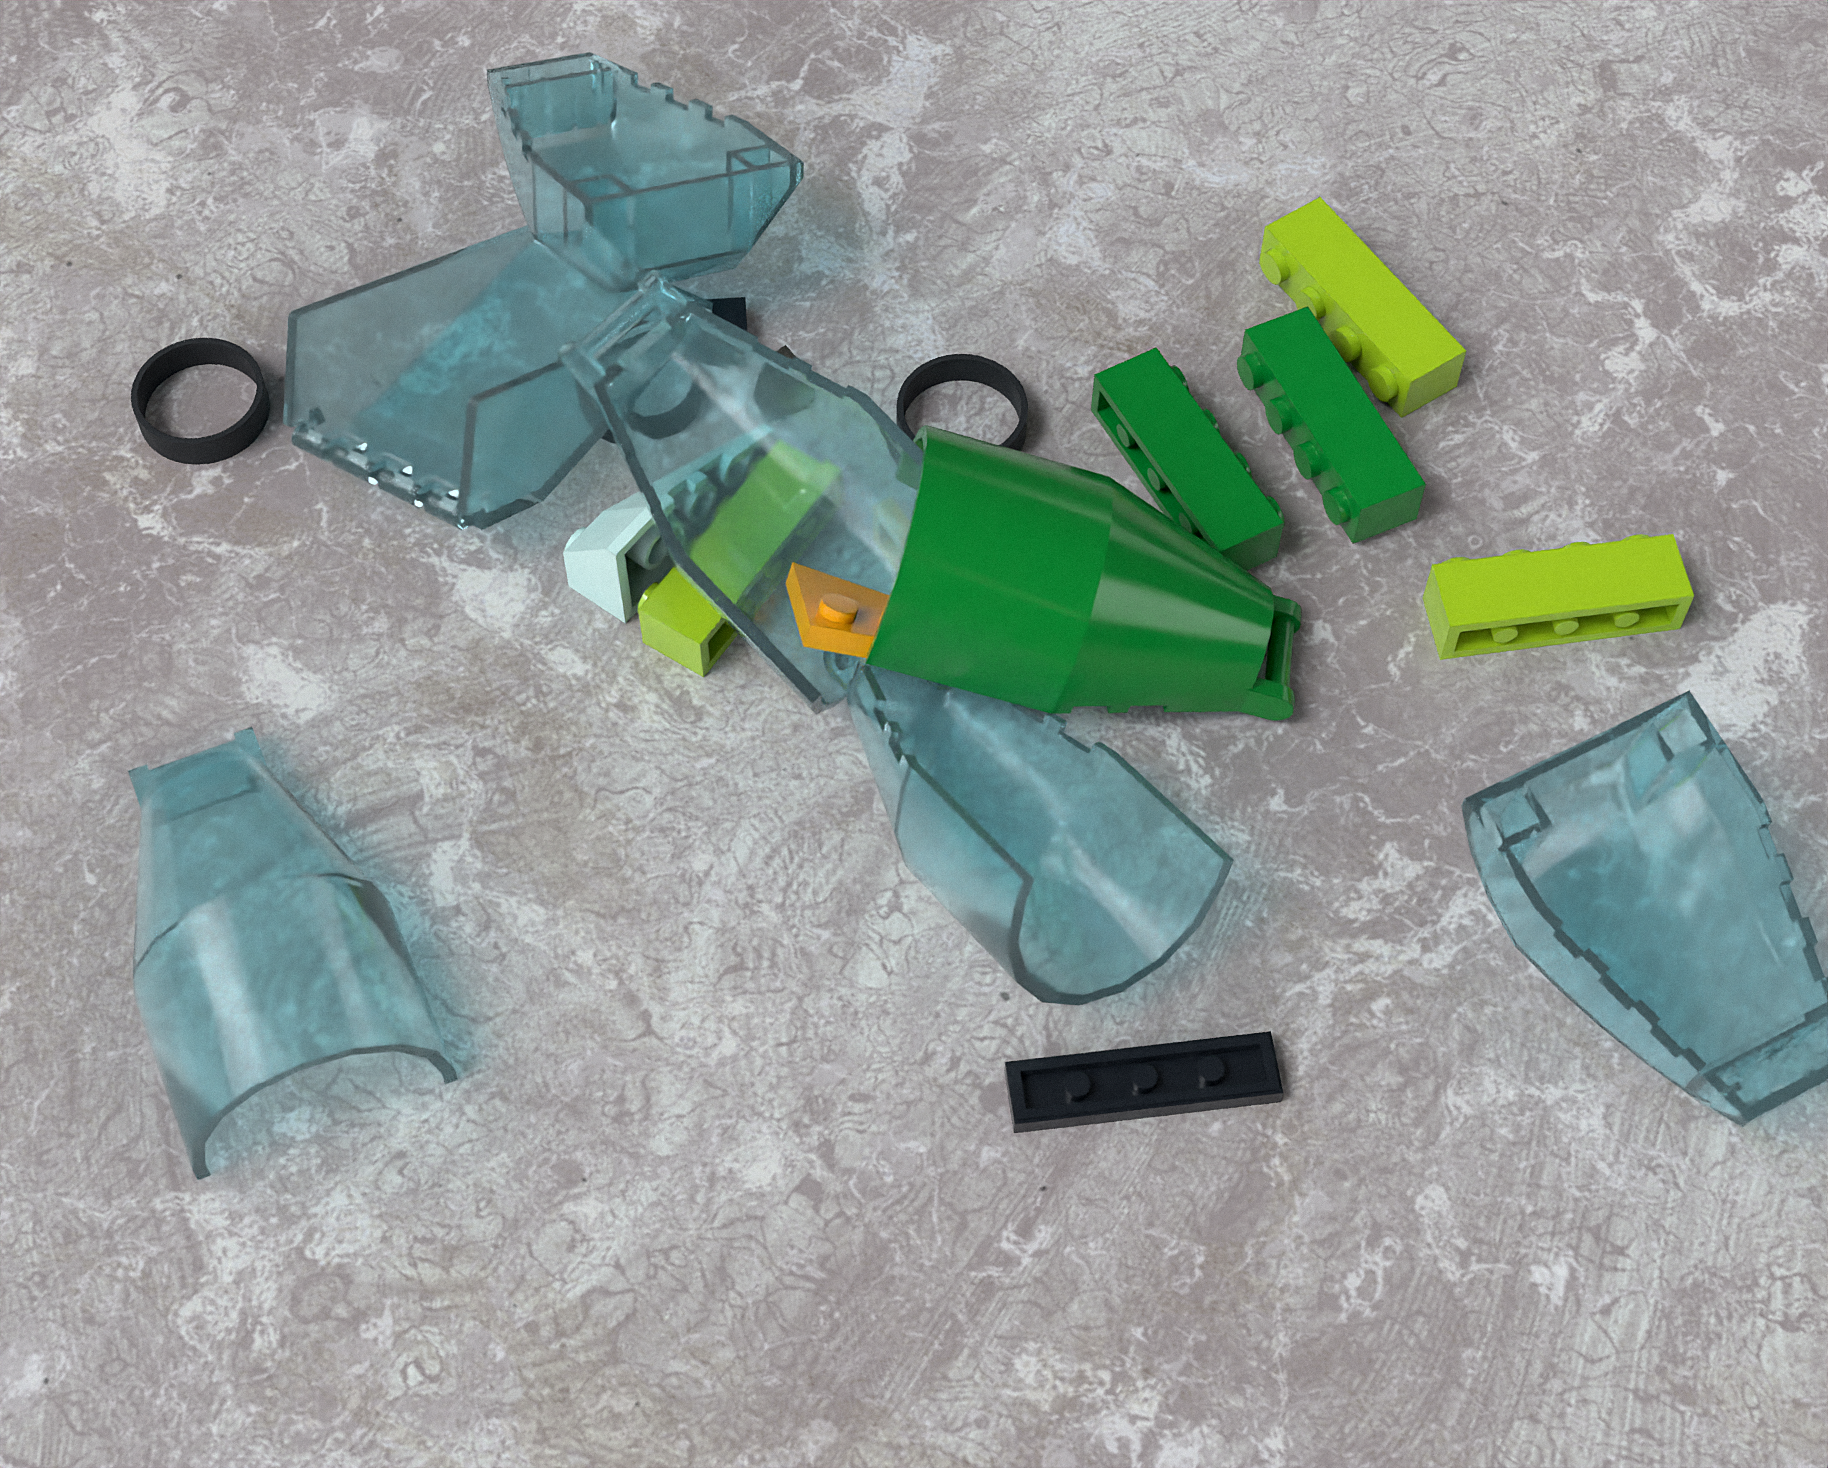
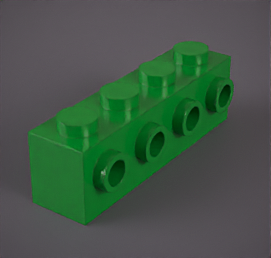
(1330, 425)
(1185, 460)

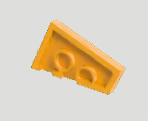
(834, 611)

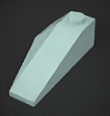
(617, 558)

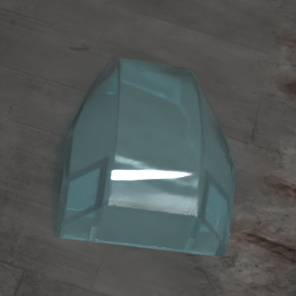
(632, 177)
(1662, 907)

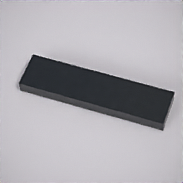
(1142, 1082)

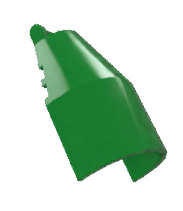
(1073, 594)

